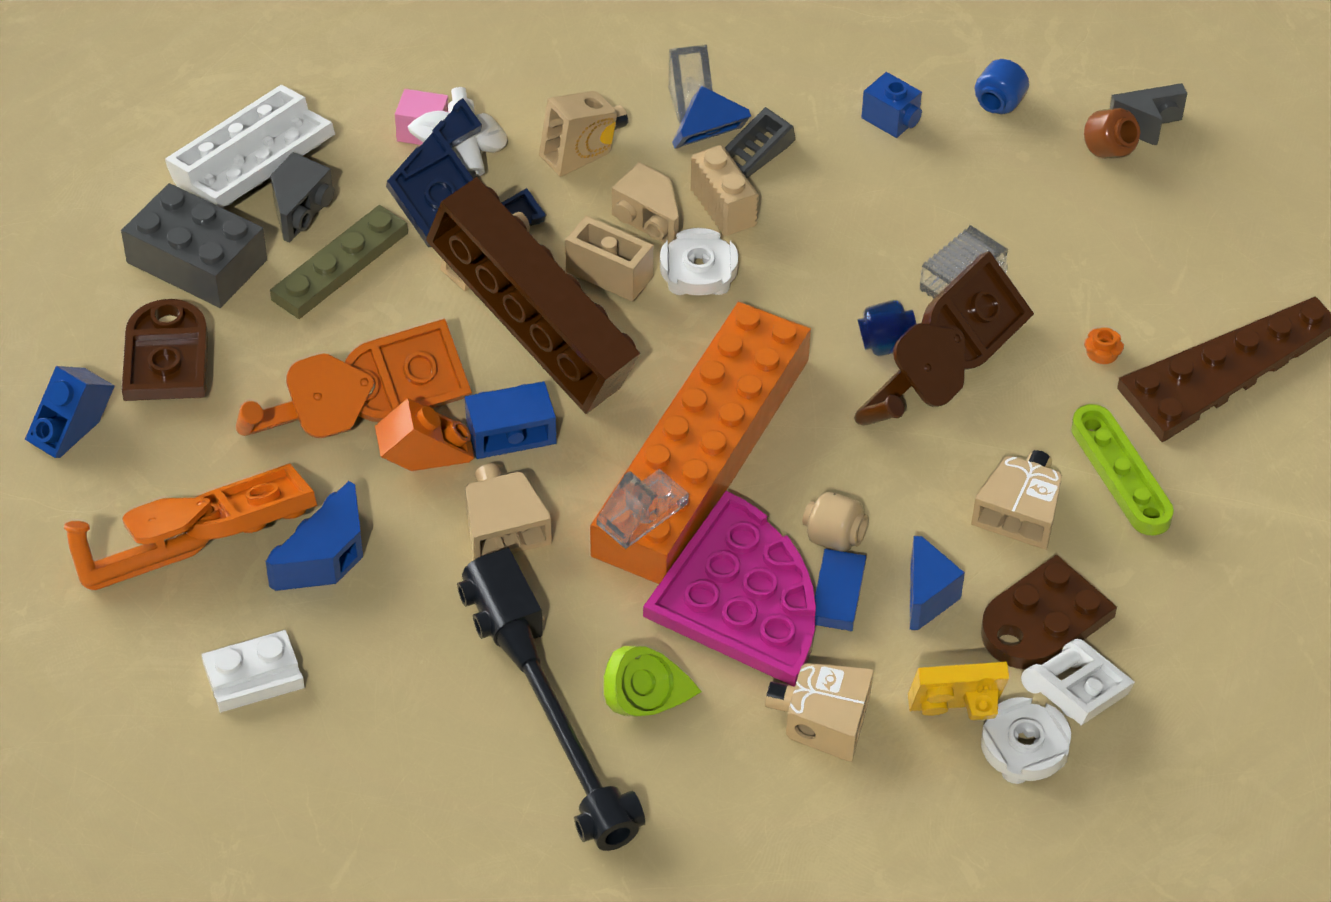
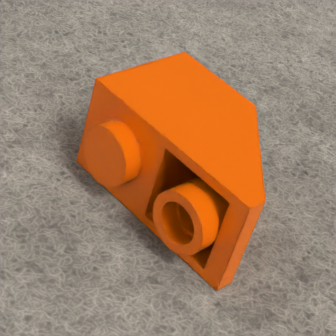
(422, 438)

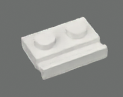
(252, 671)

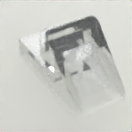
(640, 506)

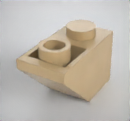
(647, 203)

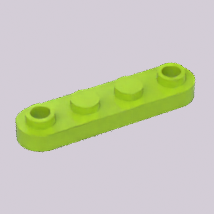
(1122, 470)

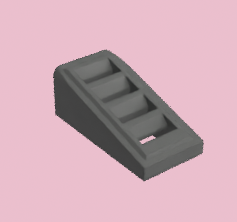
(764, 122)

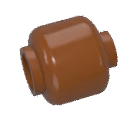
(1112, 133)

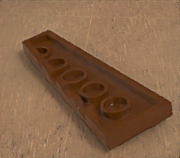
(1184, 386)

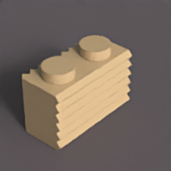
(723, 190)

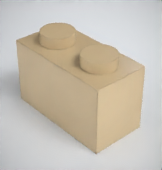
(609, 258)

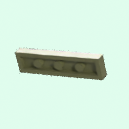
(338, 261)

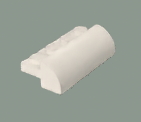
(248, 147)

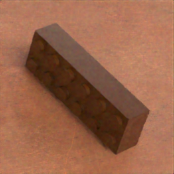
(532, 295)

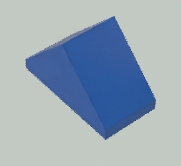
(708, 117)
(933, 583)

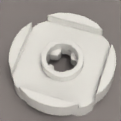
(705, 279)
(1022, 761)

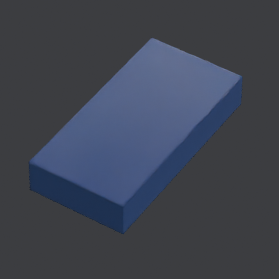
(839, 589)

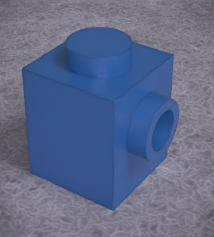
(891, 105)

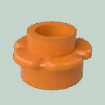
(1103, 345)

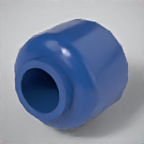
(1001, 86)

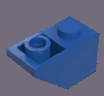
(68, 409)

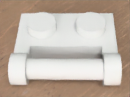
(1086, 690)

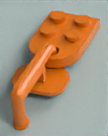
(333, 393)
(213, 515)

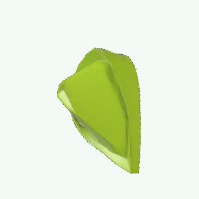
(645, 683)

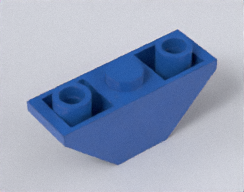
(321, 547)

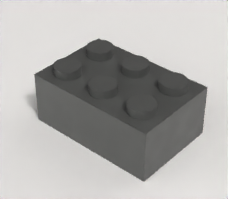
(194, 245)

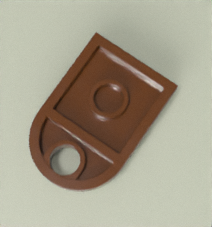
(165, 357)
(1044, 614)

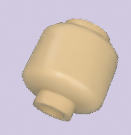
(835, 522)

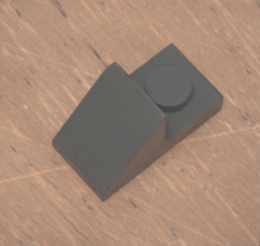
(1153, 108)

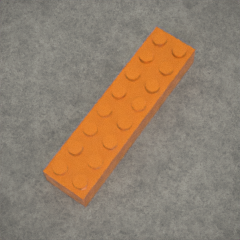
(711, 430)

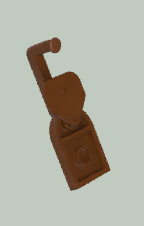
(955, 335)

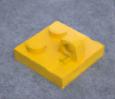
(959, 686)

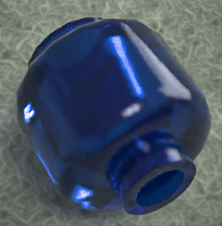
(884, 325)

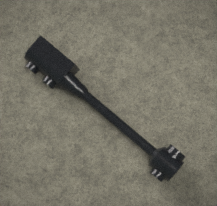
(513, 621)

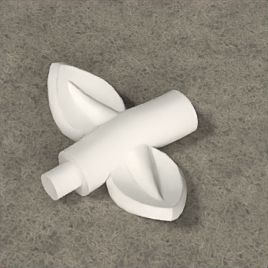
(489, 139)

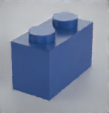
(510, 420)

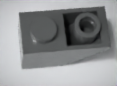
(299, 193)

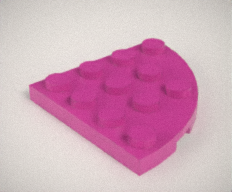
(740, 592)

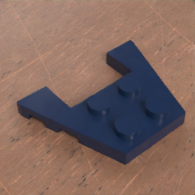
(437, 172)

